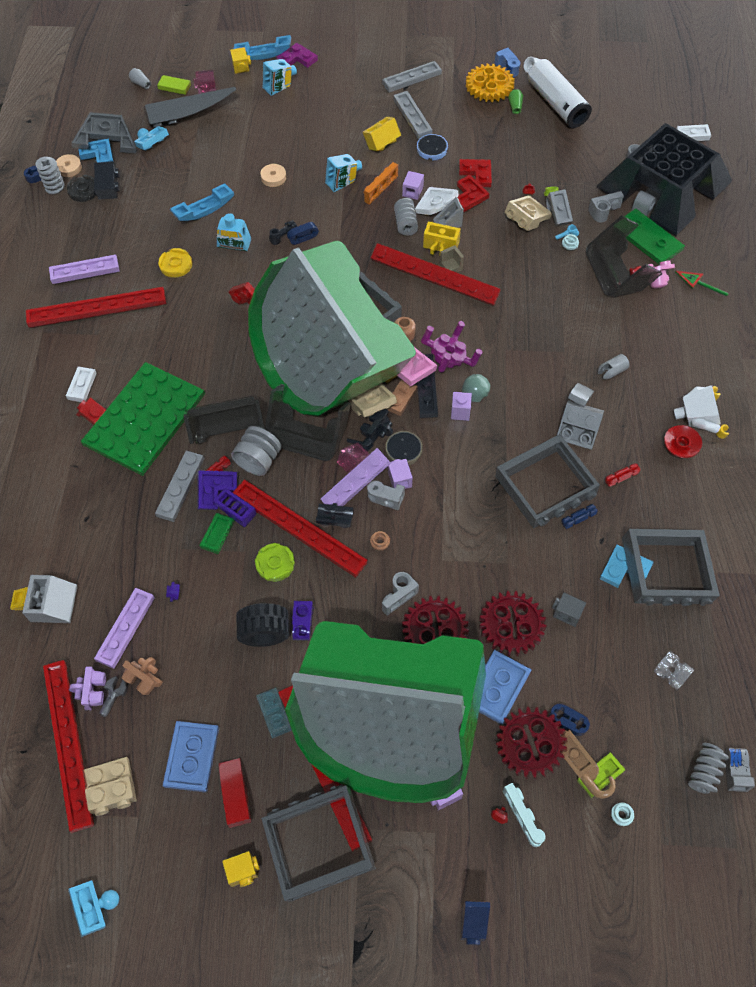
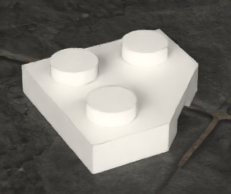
(435, 200)

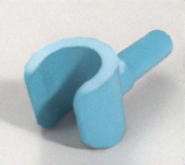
(570, 230)

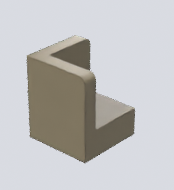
(452, 259)

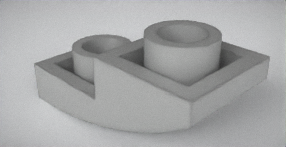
(580, 394)

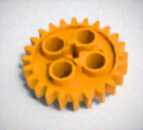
(489, 82)

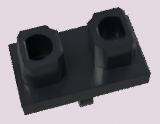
(380, 427)
(334, 515)

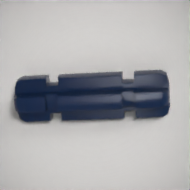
(579, 516)

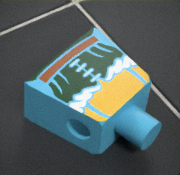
(277, 75)
(341, 171)
(233, 233)

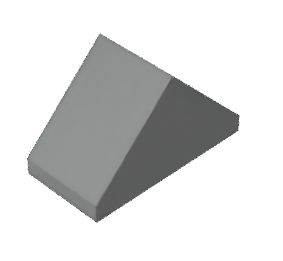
(451, 215)

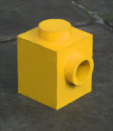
(240, 60)
(241, 869)

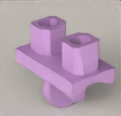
(89, 697)

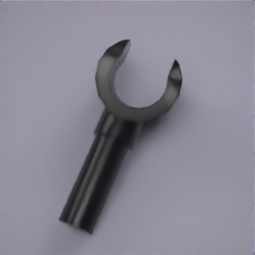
(366, 444)

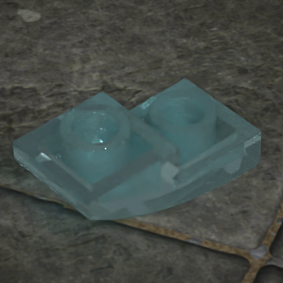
(274, 713)

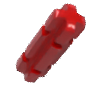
(217, 466)
(622, 475)

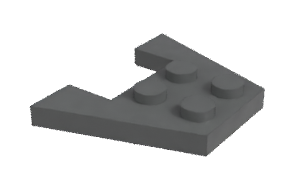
(104, 127)

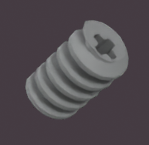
(50, 175)
(405, 216)
(707, 769)

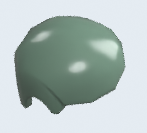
(477, 385)

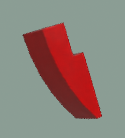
(234, 793)

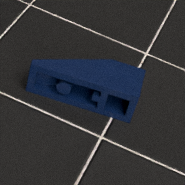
(474, 922)

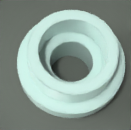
(570, 242)
(626, 809)

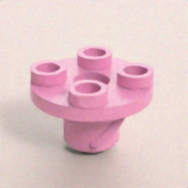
(662, 280)

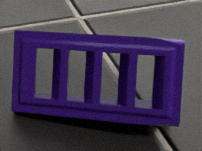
(243, 516)

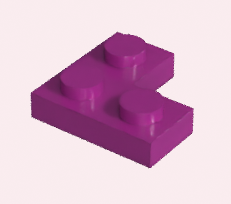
(300, 54)

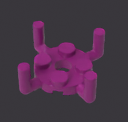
(450, 344)

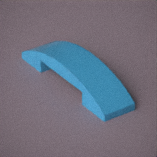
(267, 50)
(205, 206)

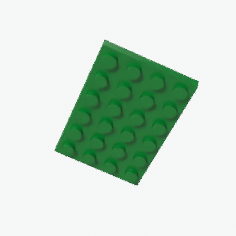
(142, 418)

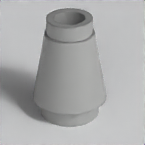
(137, 77)

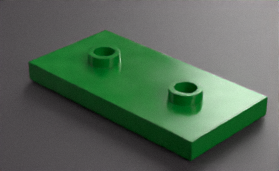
(652, 238)

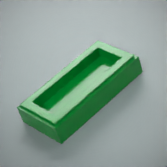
(217, 533)

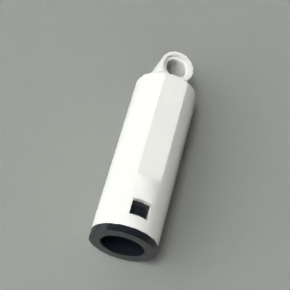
(557, 91)

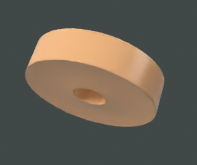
(69, 165)
(273, 175)

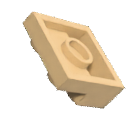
(527, 212)
(372, 401)
(109, 786)

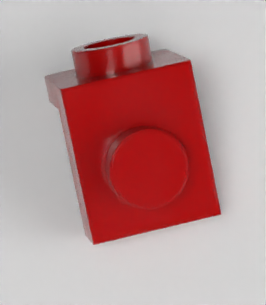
(90, 410)

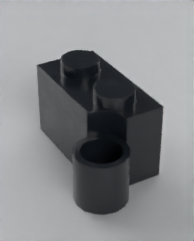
(106, 180)

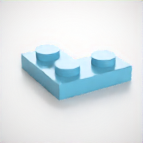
(618, 567)

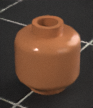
(408, 326)

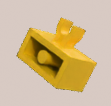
(382, 133)
(440, 237)

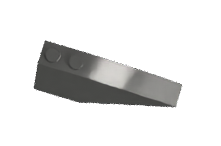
(182, 107)

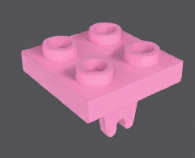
(417, 369)

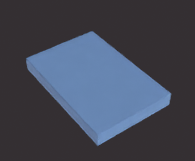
(501, 686)
(191, 756)

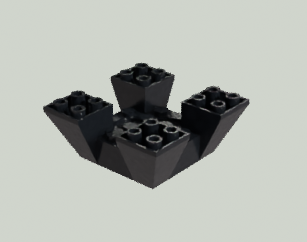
(672, 167)

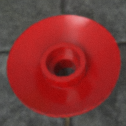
(683, 435)

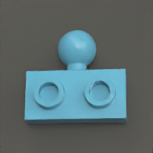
(148, 138)
(87, 906)

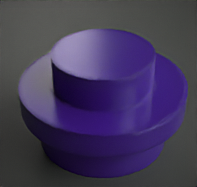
(173, 591)

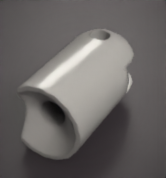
(614, 366)

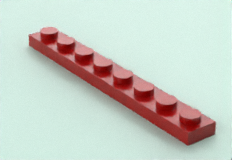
(435, 274)
(95, 307)
(301, 529)
(67, 746)
(339, 807)

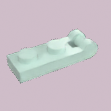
(524, 816)

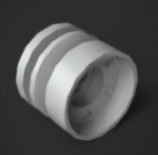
(256, 450)

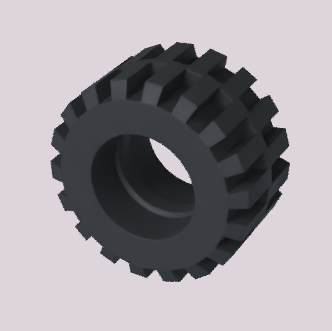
(262, 625)

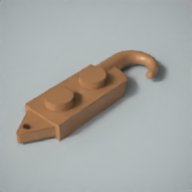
(585, 766)

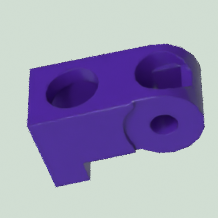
(302, 620)

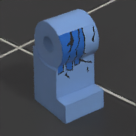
(507, 59)

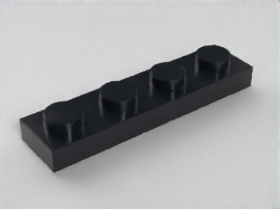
(427, 395)

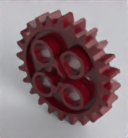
(531, 621)
(416, 630)
(514, 748)

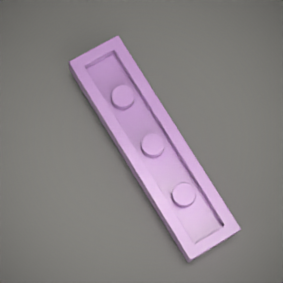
(84, 269)
(357, 479)
(124, 628)

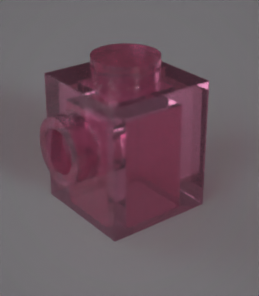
(205, 81)

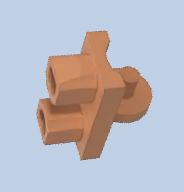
(135, 670)

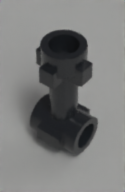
(275, 234)

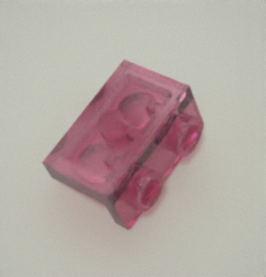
(351, 457)

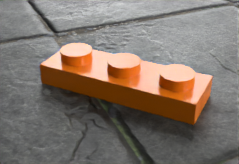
(380, 183)

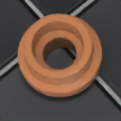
(380, 535)

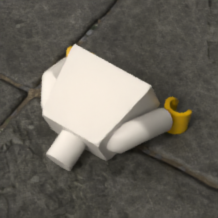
(702, 410)

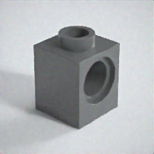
(568, 609)

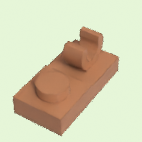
(403, 396)

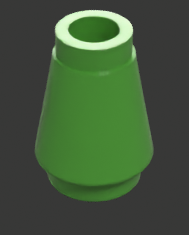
(516, 99)

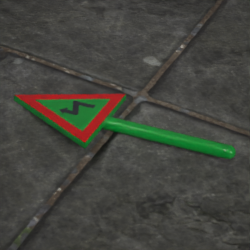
(693, 279)

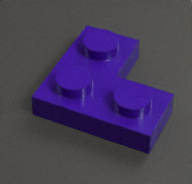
(210, 483)

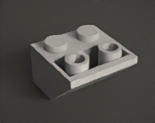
(580, 424)
(49, 599)

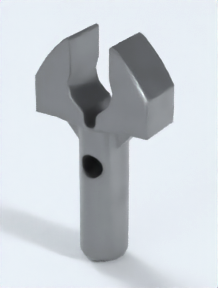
(113, 693)

